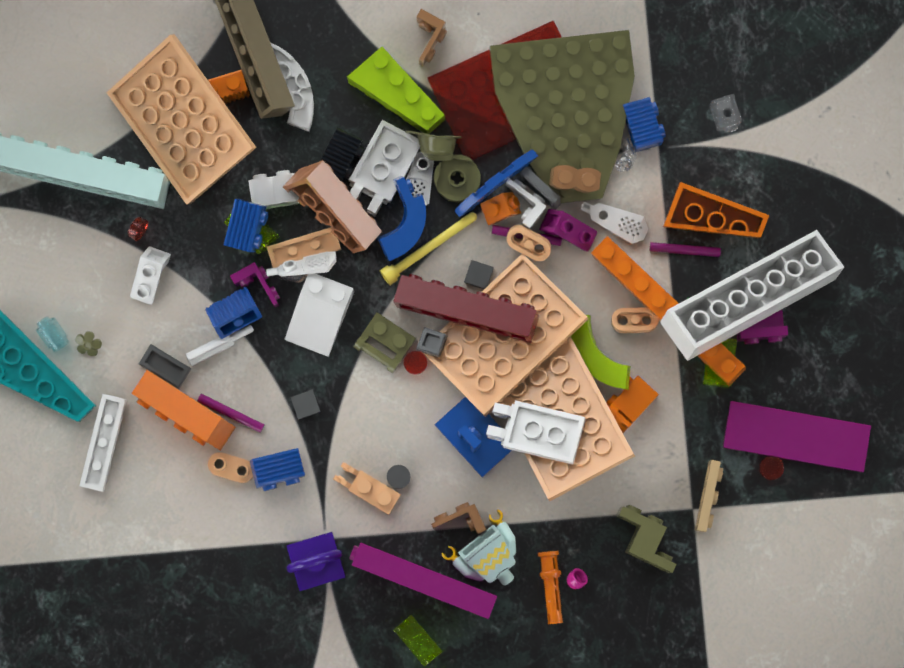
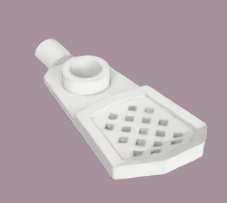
(421, 175)
(614, 219)
(308, 265)

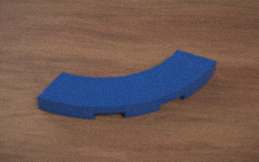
(495, 182)

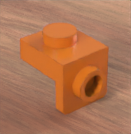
(500, 207)

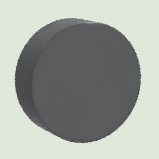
(398, 476)

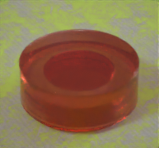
(138, 228)
(415, 362)
(771, 468)

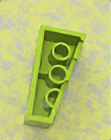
(392, 87)

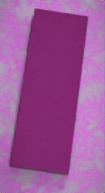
(796, 436)

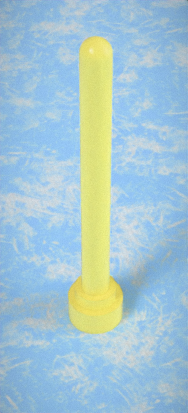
(392, 272)

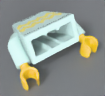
(488, 554)

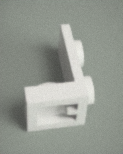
(530, 215)
(148, 274)

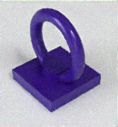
(315, 561)

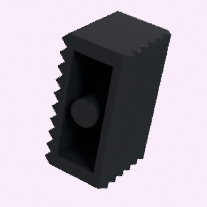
(342, 152)

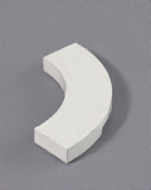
(299, 88)

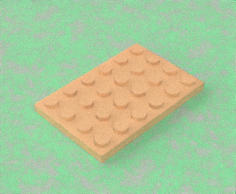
(181, 119)
(493, 365)
(568, 386)

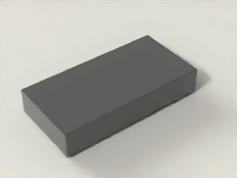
(540, 188)
(165, 366)

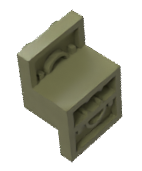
(646, 538)

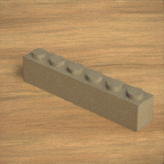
(256, 57)

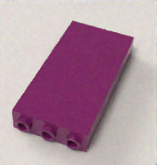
(423, 580)

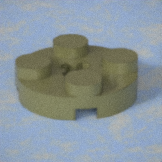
(446, 186)

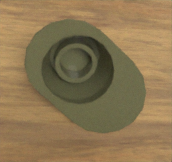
(436, 147)

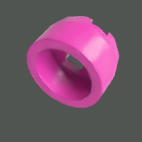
(577, 579)

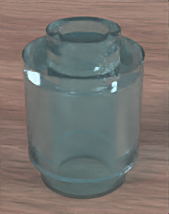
(52, 334)

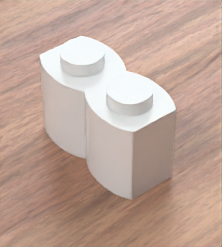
(270, 190)

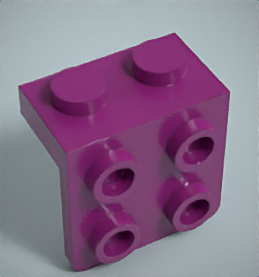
(768, 328)

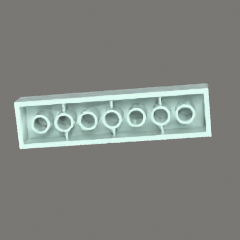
(83, 171)

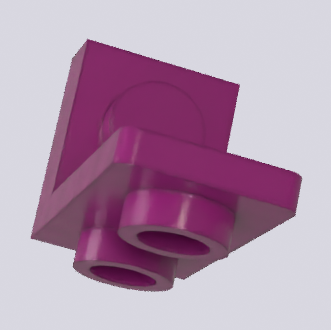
(568, 228)
(245, 277)

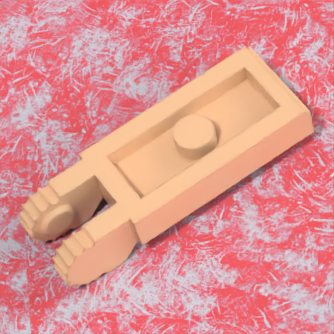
(369, 489)

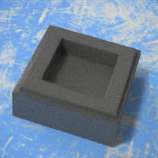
(478, 274)
(431, 342)
(305, 404)

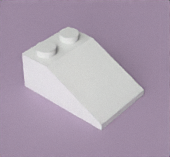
(319, 314)

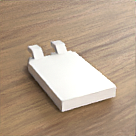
(385, 158)
(538, 431)

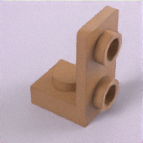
(430, 23)
(474, 520)

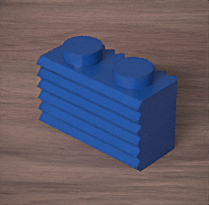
(643, 125)
(246, 225)
(233, 313)
(277, 468)

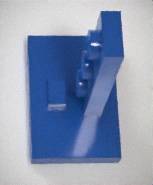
(466, 431)

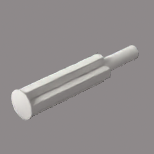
(215, 346)

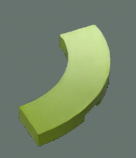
(598, 364)

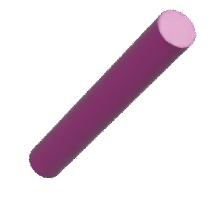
(502, 231)
(685, 249)
(231, 413)

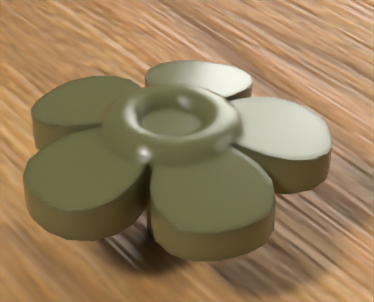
(87, 343)

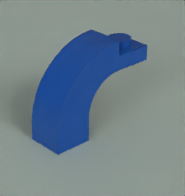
(412, 224)

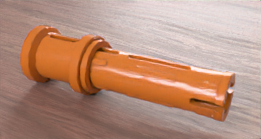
(552, 593)

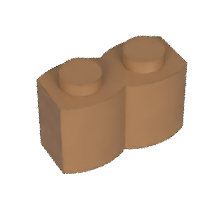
(581, 180)

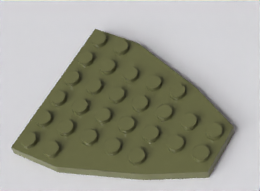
(567, 101)

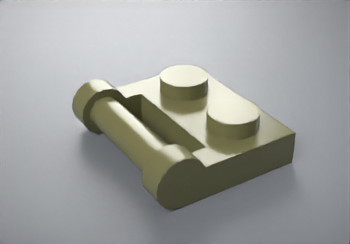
(388, 335)

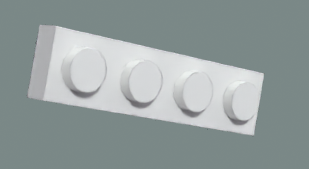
(103, 442)

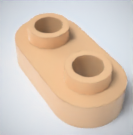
(527, 244)
(634, 320)
(230, 467)

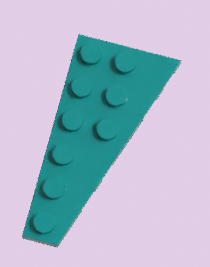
(36, 376)

